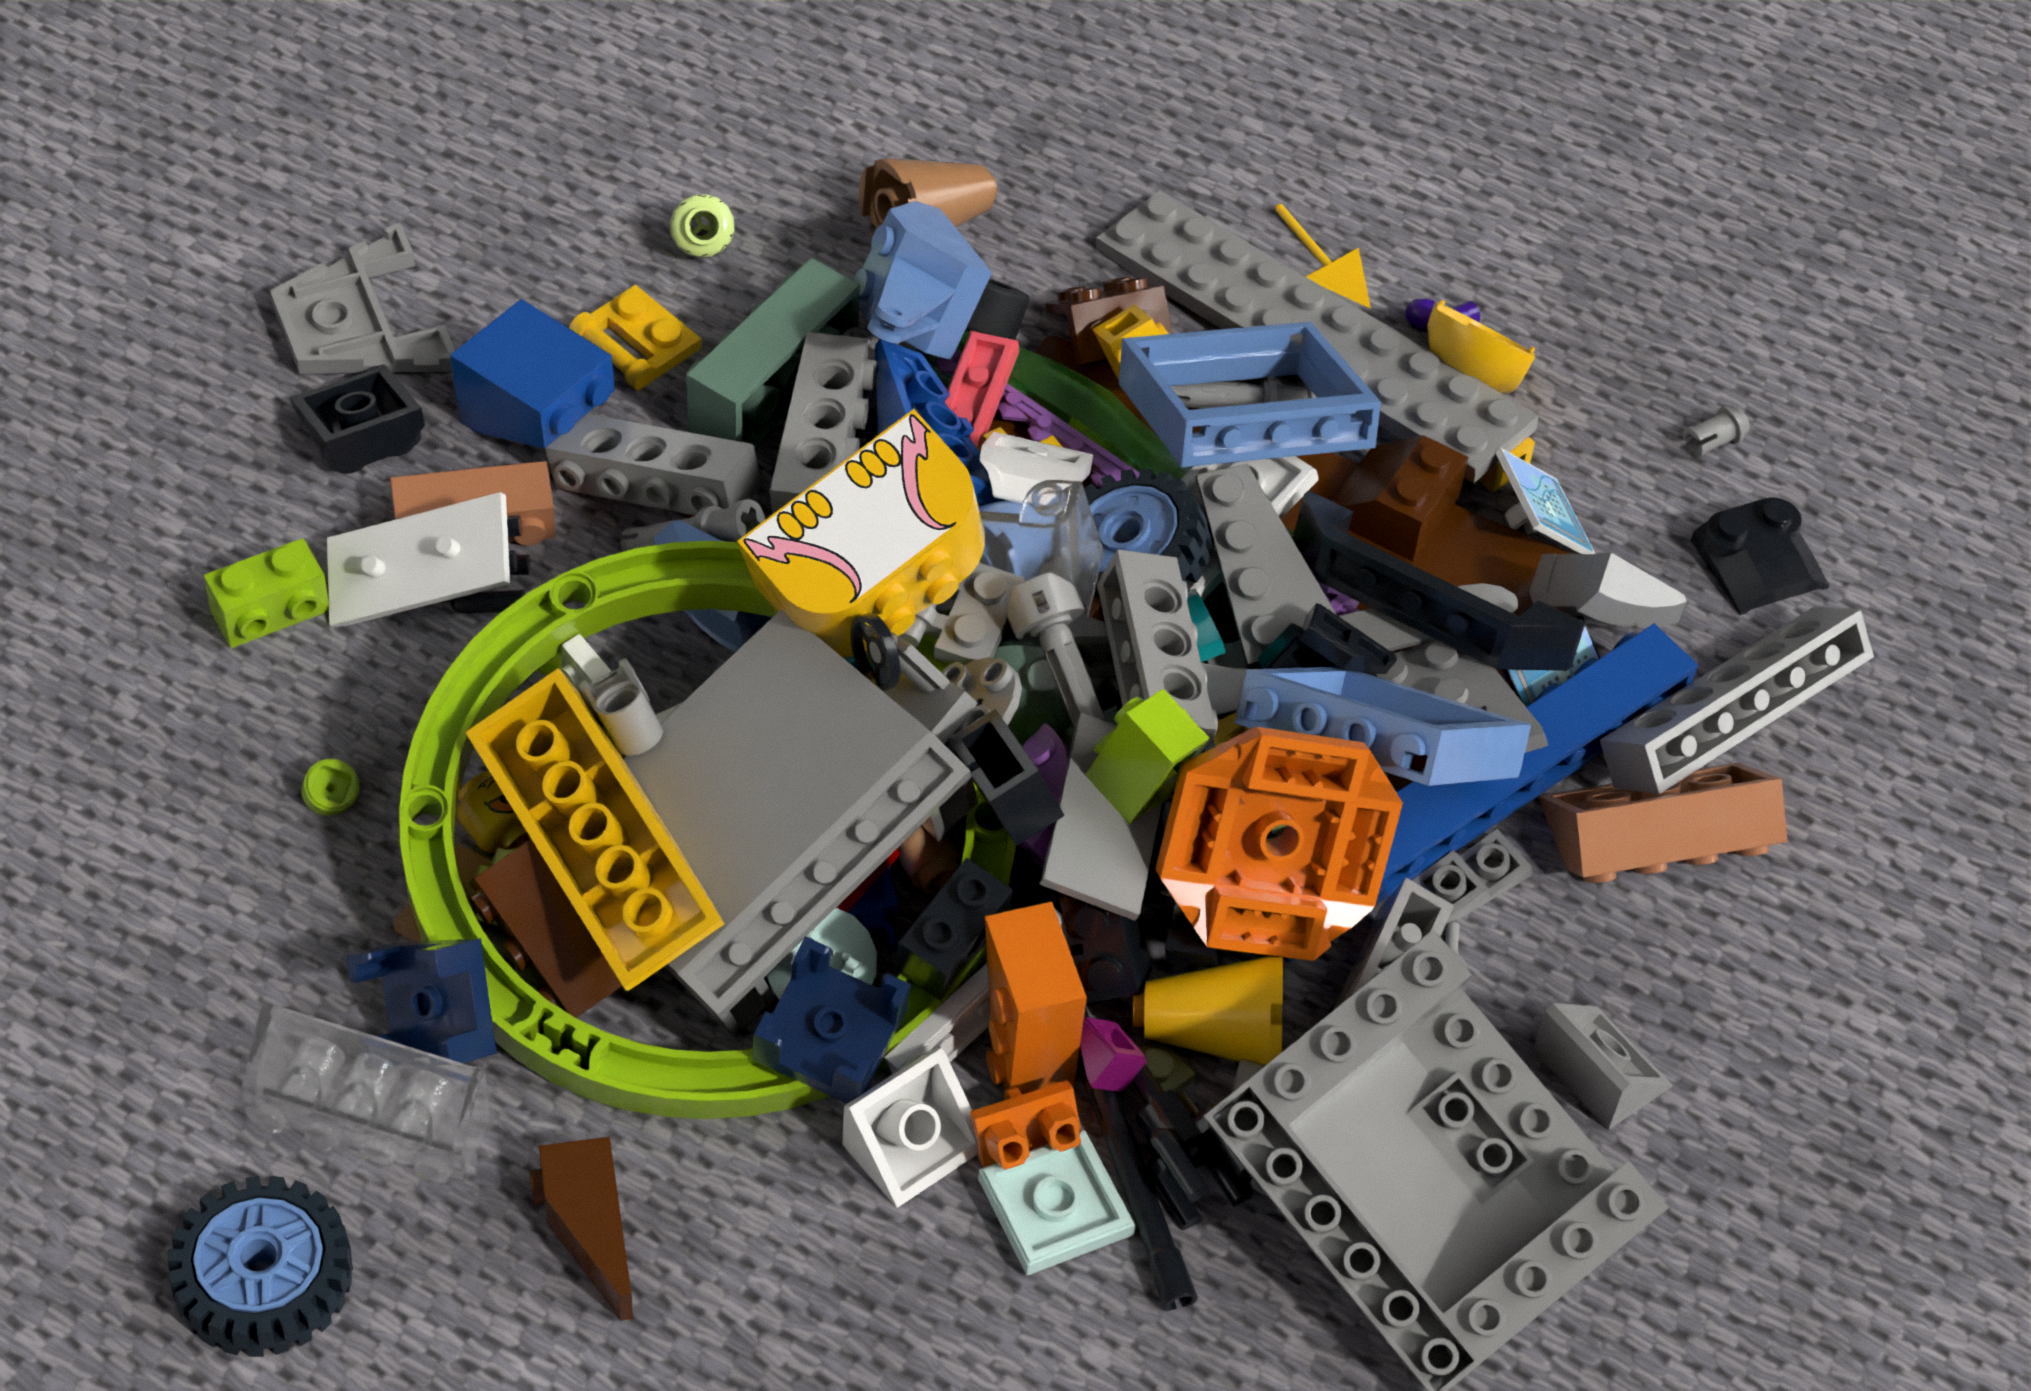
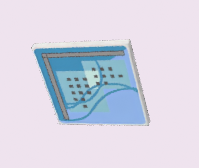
(1542, 504)

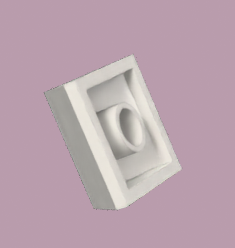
(911, 1127)

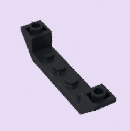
(1534, 641)

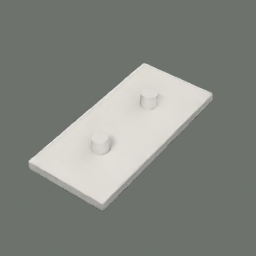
(418, 560)

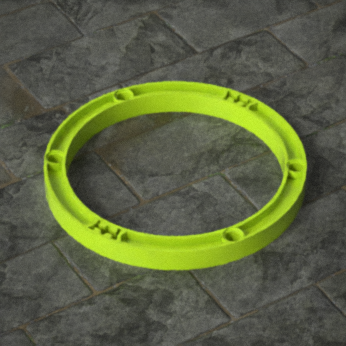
(475, 686)

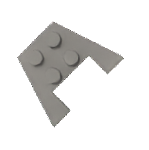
(338, 323)
(1464, 679)

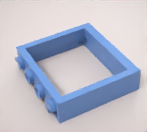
(1336, 421)
(1391, 721)

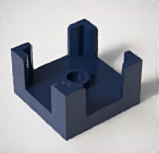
(432, 995)
(830, 1025)

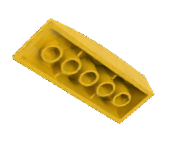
(595, 828)

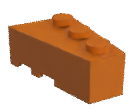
(1032, 1000)

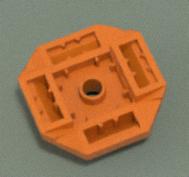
(1288, 890)

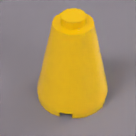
(1217, 1010)

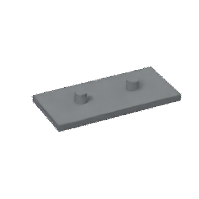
(1092, 847)

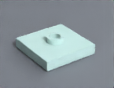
(1056, 1205)

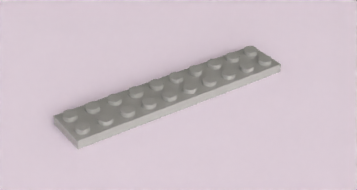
(1248, 288)

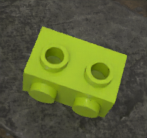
(267, 592)
(1144, 754)

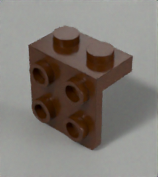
(1093, 307)

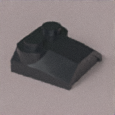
(361, 419)
(1758, 553)

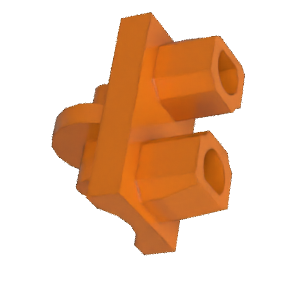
(1026, 1122)

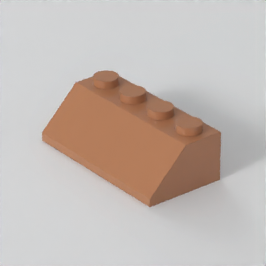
(1692, 821)

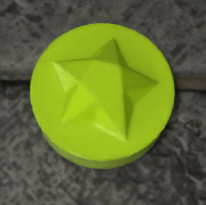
(330, 787)

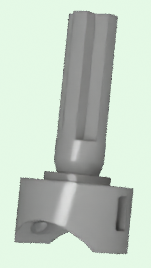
(1055, 637)

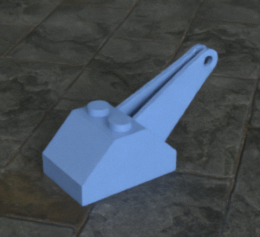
(920, 280)

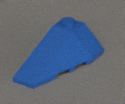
(909, 383)

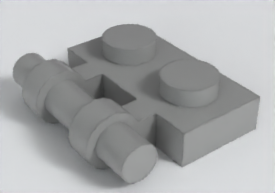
(975, 619)

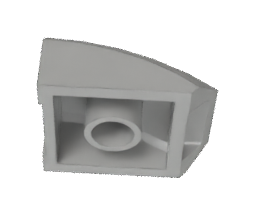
(1605, 591)

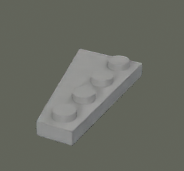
(1257, 560)

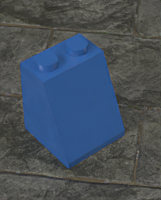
(528, 377)

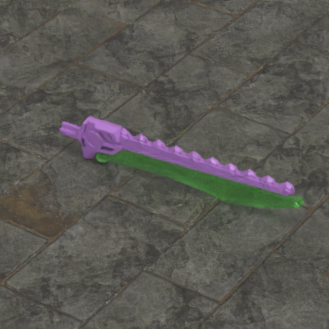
(1092, 422)

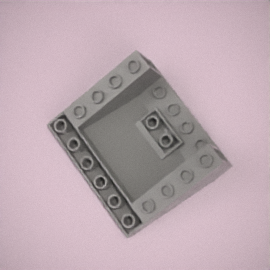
(784, 798)
(1431, 1167)

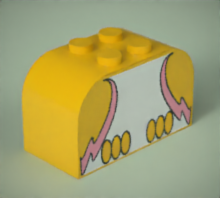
(871, 537)

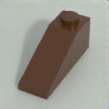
(585, 1213)

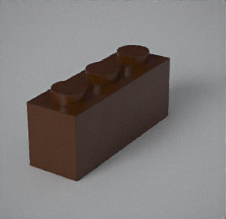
(543, 930)

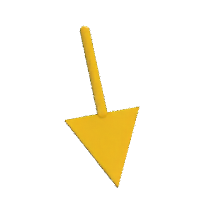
(1341, 276)

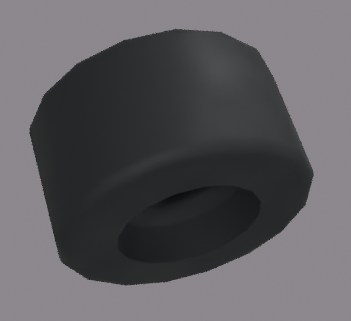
(999, 310)

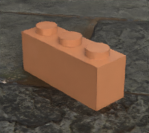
(524, 485)

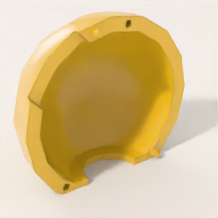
(1477, 349)

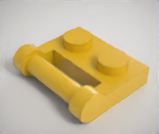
(646, 328)

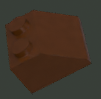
(1403, 492)

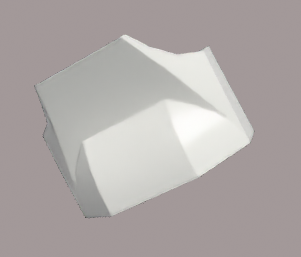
(1021, 463)

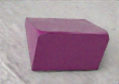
(1109, 1055)

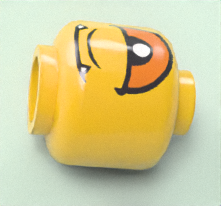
(489, 815)

